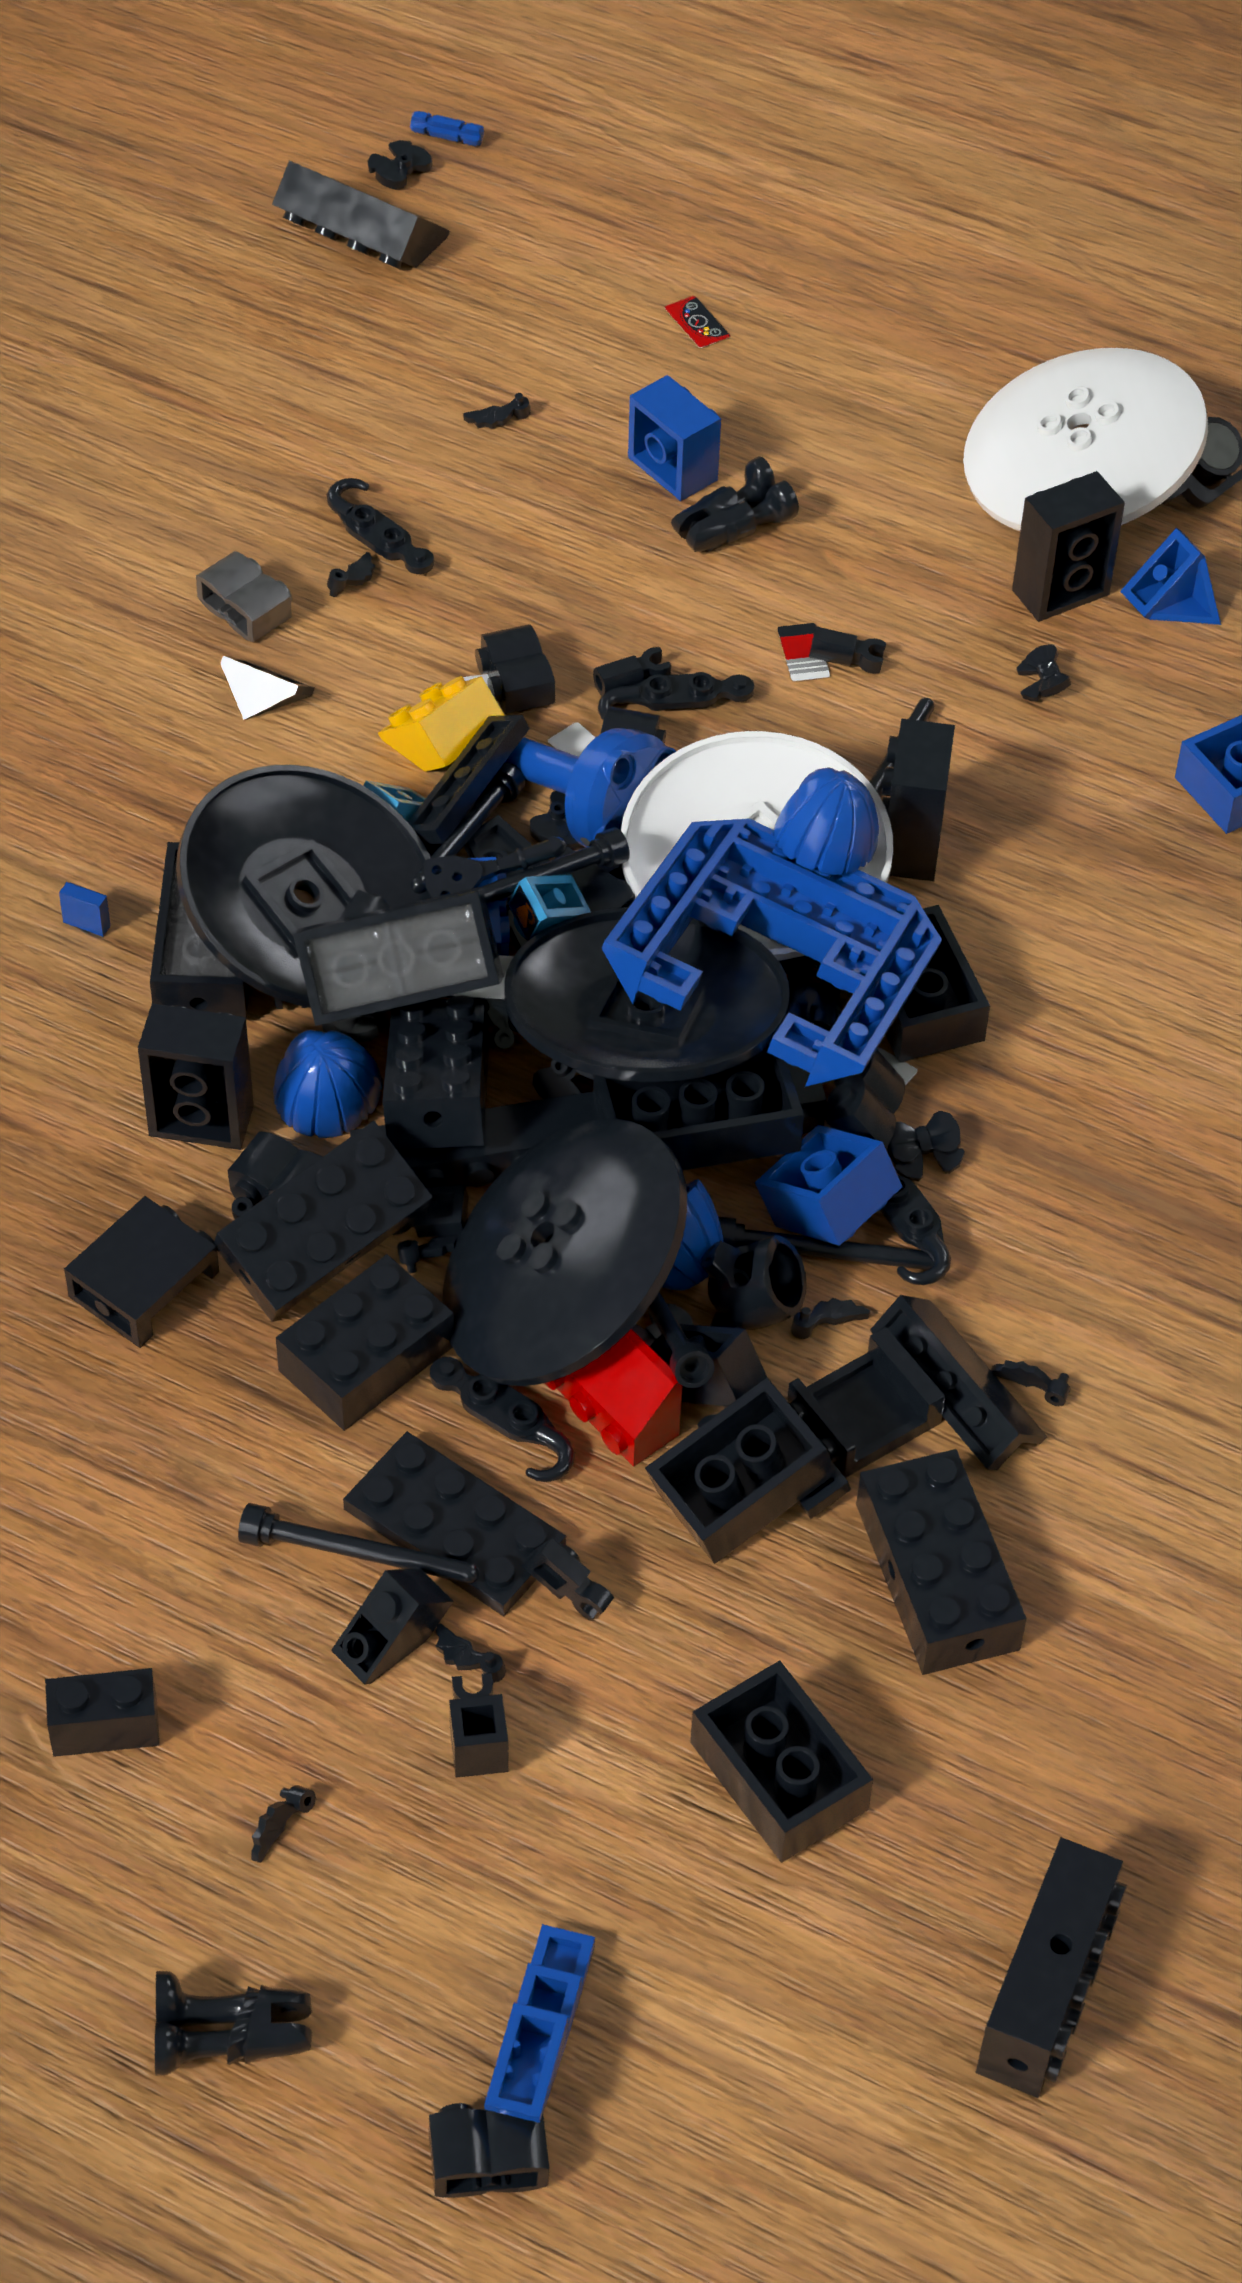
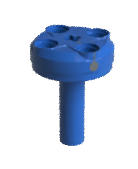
(597, 781)

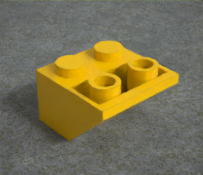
(442, 723)

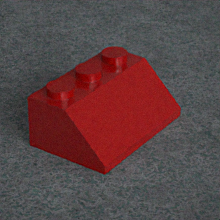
(627, 1398)

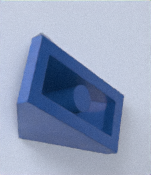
(1174, 584)

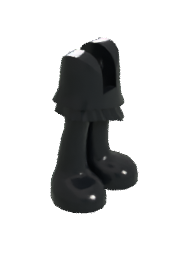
(252, 2032)

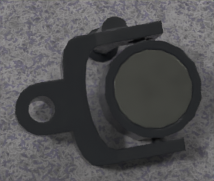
(1218, 461)

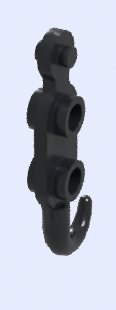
(376, 529)
(679, 692)
(918, 1226)
(505, 1412)

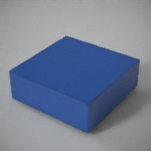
(84, 909)

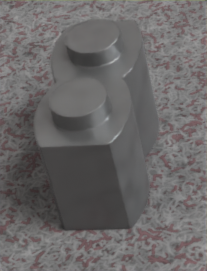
(244, 596)

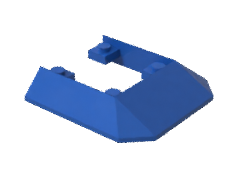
(735, 874)

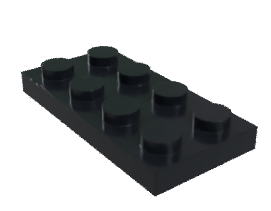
(446, 1511)

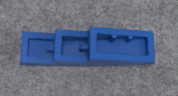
(540, 2024)

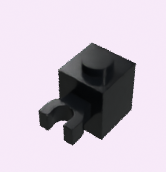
(478, 1730)

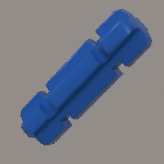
(447, 128)

